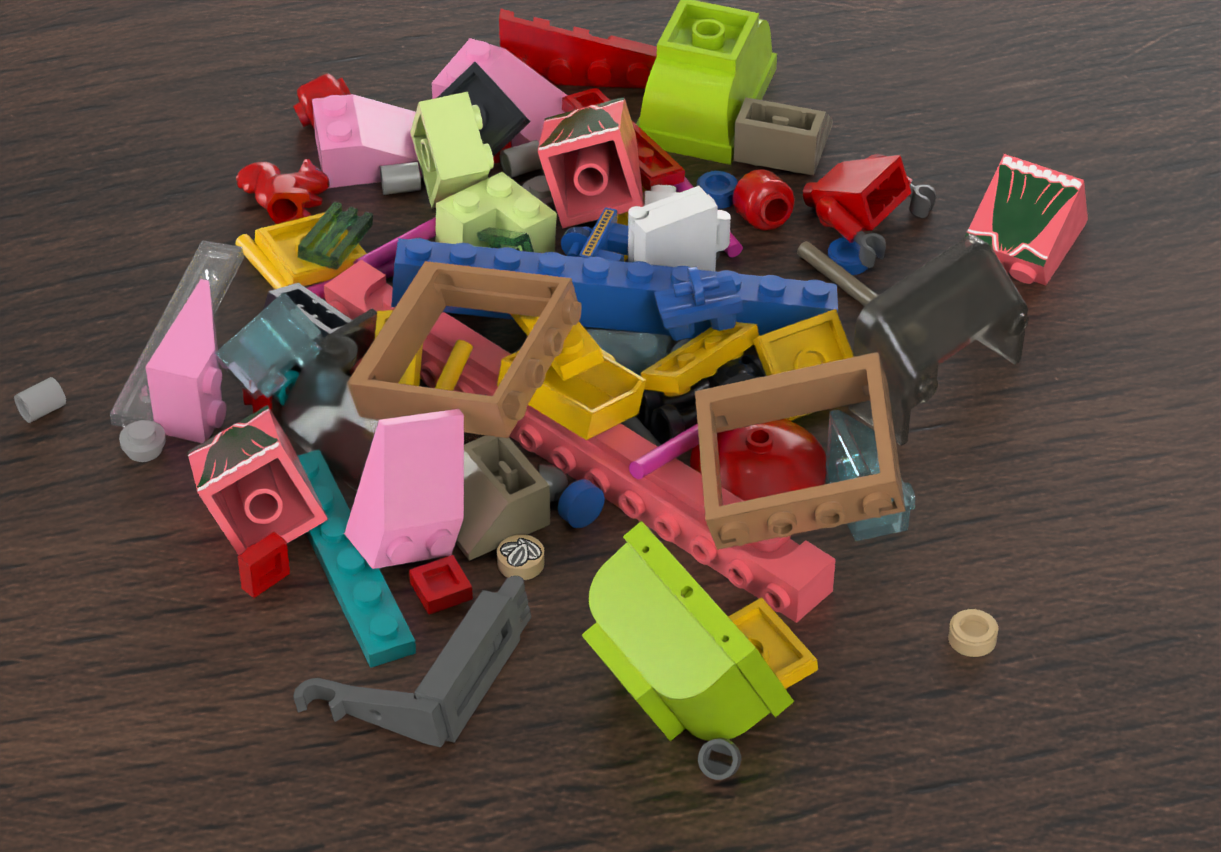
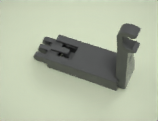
(452, 684)

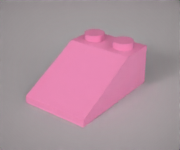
(522, 84)
(359, 137)
(186, 372)
(410, 490)

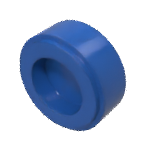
(719, 186)
(846, 255)
(581, 503)

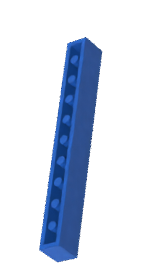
(618, 292)

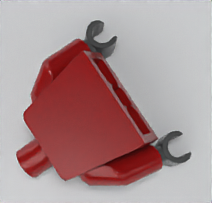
(861, 195)

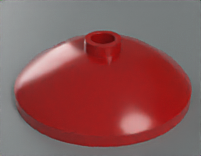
(767, 459)

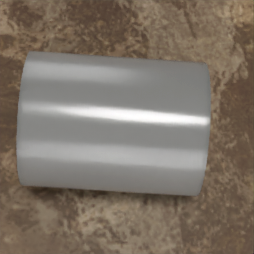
(520, 159)
(400, 178)
(40, 399)

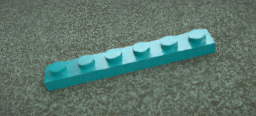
(356, 585)

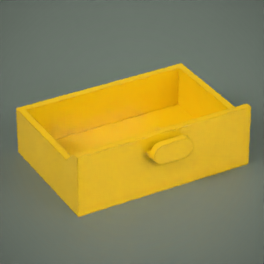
(588, 400)

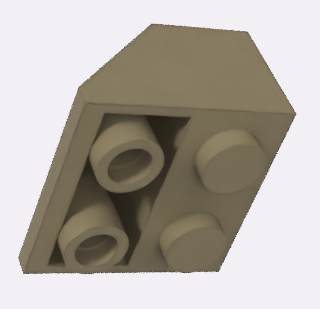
(780, 136)
(500, 496)

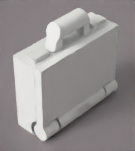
(679, 231)

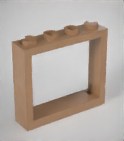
(439, 285)
(784, 397)

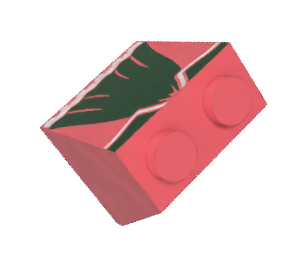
(591, 162)
(1030, 218)
(255, 482)

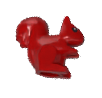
(286, 193)

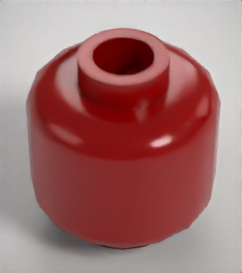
(317, 88)
(763, 199)

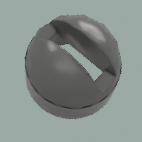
(555, 478)
(715, 768)

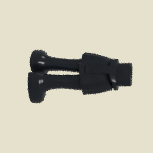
(663, 412)

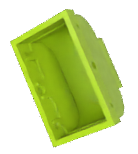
(701, 77)
(671, 645)

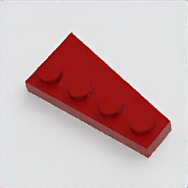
(576, 55)

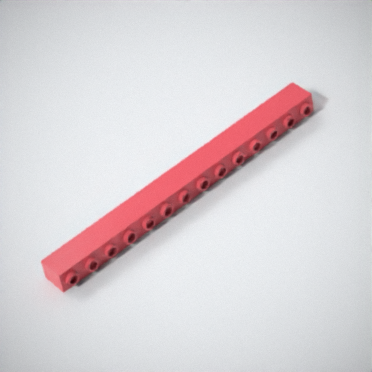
(667, 500)

